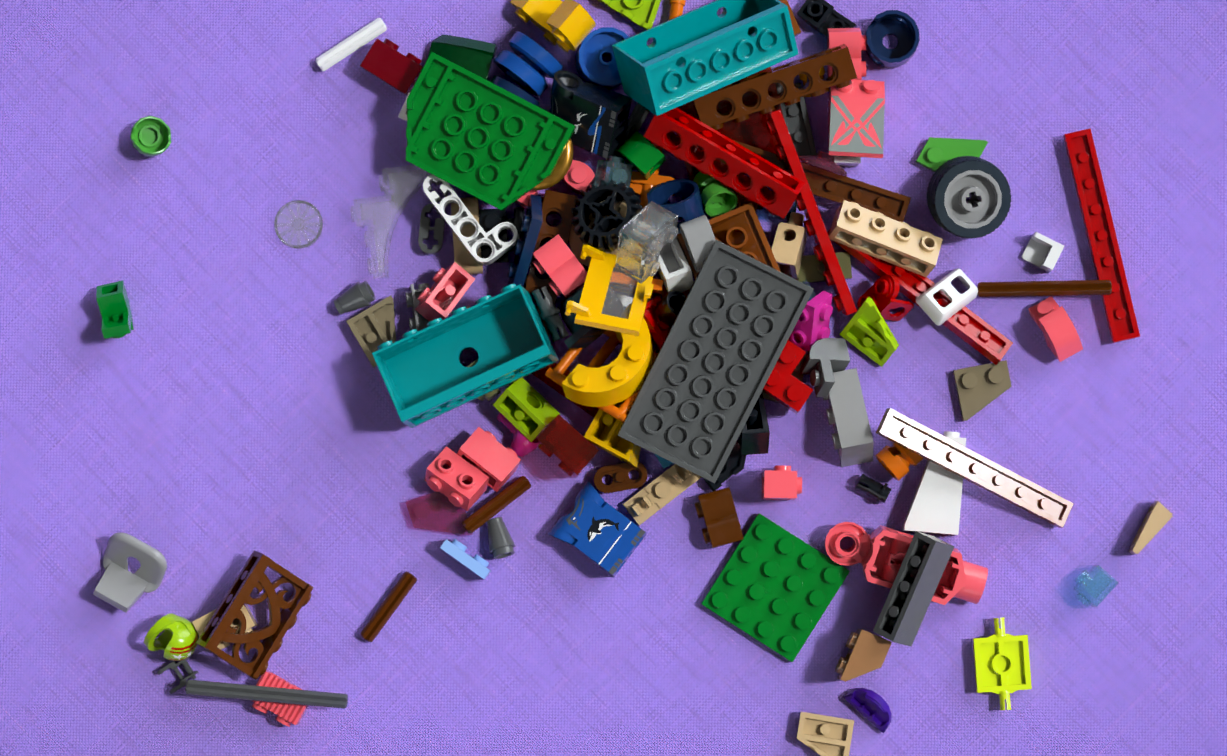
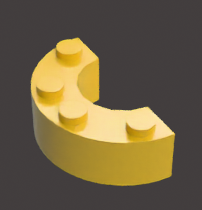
(562, 22)
(616, 380)

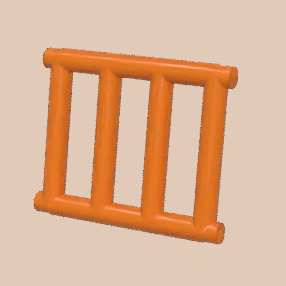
(557, 373)

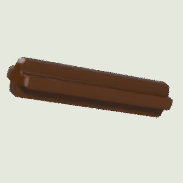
(496, 504)
(388, 606)

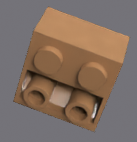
(864, 655)

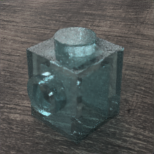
(613, 169)
(1094, 586)

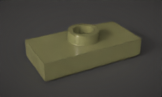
(813, 270)

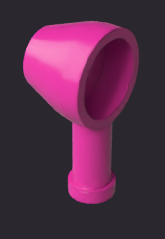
(520, 443)

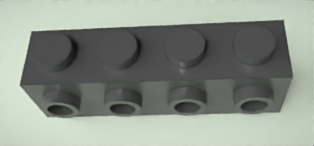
(913, 588)

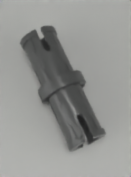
(550, 313)

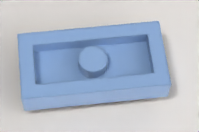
(457, 551)

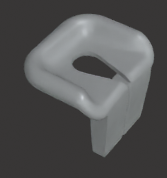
(118, 584)

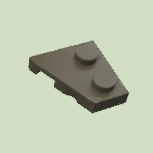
(374, 327)
(980, 386)

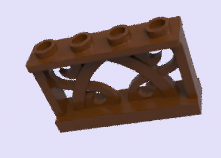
(220, 628)

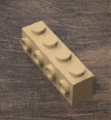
(885, 238)

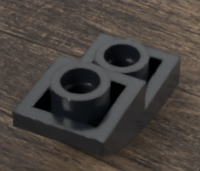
(822, 16)

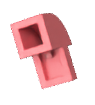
(1057, 328)

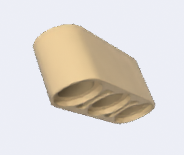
(461, 254)

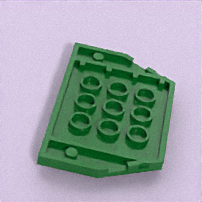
(480, 134)

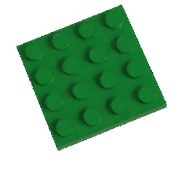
(775, 587)

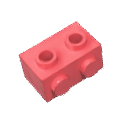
(445, 293)
(490, 457)
(456, 479)
(781, 483)

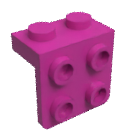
(813, 322)

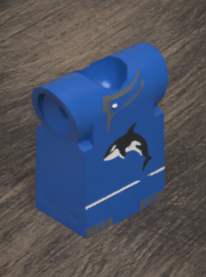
(598, 530)

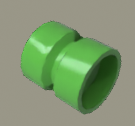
(715, 196)

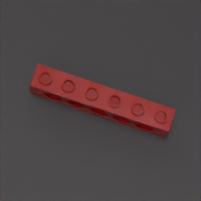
(737, 159)

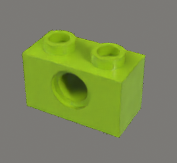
(526, 409)

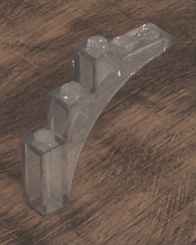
(382, 213)

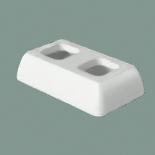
(958, 301)

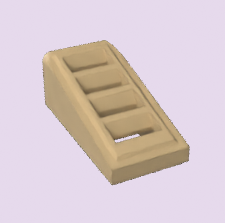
(1153, 522)

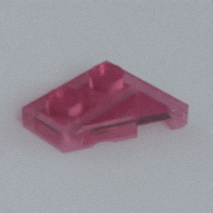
(437, 514)

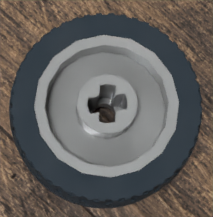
(988, 200)

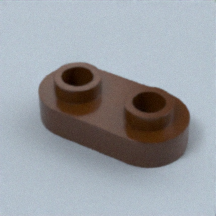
(620, 477)

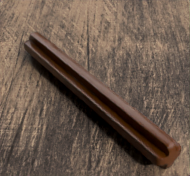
(1044, 288)

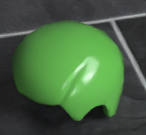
(150, 136)

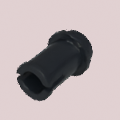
(873, 489)

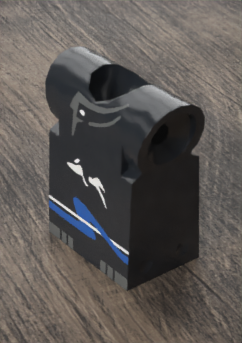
(594, 110)

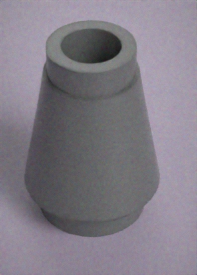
(356, 297)
(499, 539)

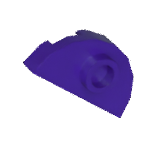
(870, 706)

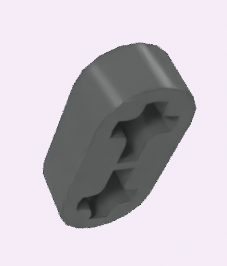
(425, 228)

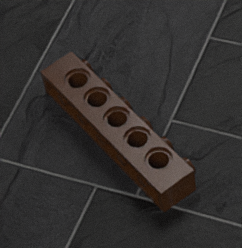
(836, 57)
(551, 203)

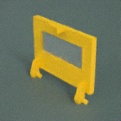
(610, 297)

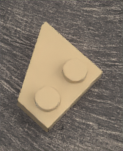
(825, 733)

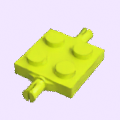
(1002, 663)

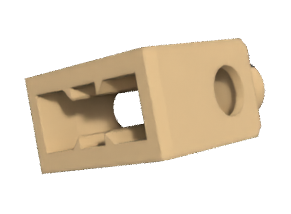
(790, 244)

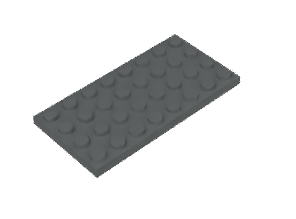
(715, 361)

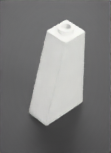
(936, 499)

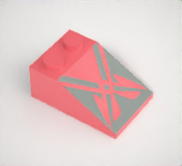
(856, 119)

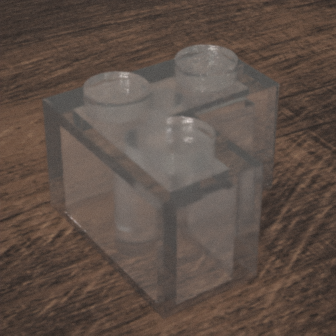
(643, 240)

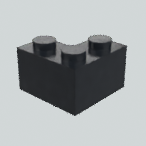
(755, 433)

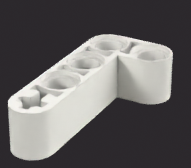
(464, 217)

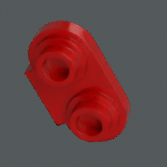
(883, 294)

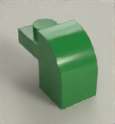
(641, 154)
(114, 309)

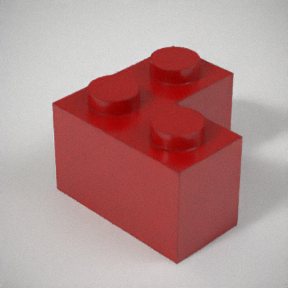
(783, 385)

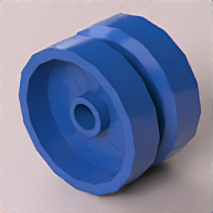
(589, 58)
(526, 64)

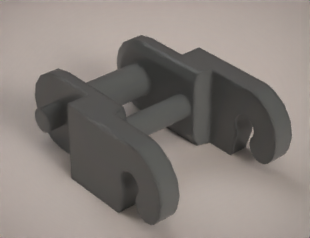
(173, 665)

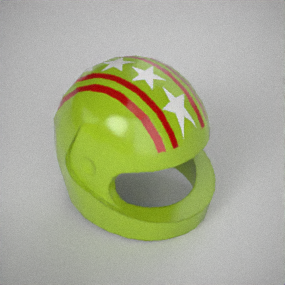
(177, 639)

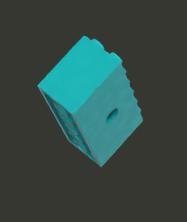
(704, 51)
(425, 365)

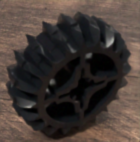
(590, 203)

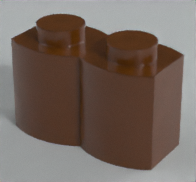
(719, 517)

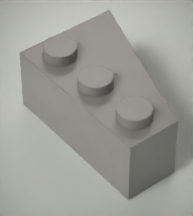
(849, 419)

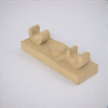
(660, 492)

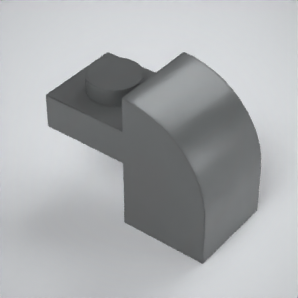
(822, 360)

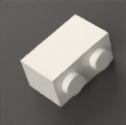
(674, 268)

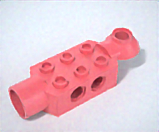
(884, 552)

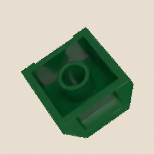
(468, 53)

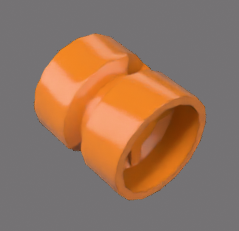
(897, 460)

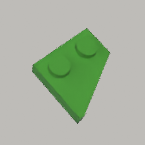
(943, 149)

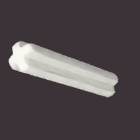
(351, 44)

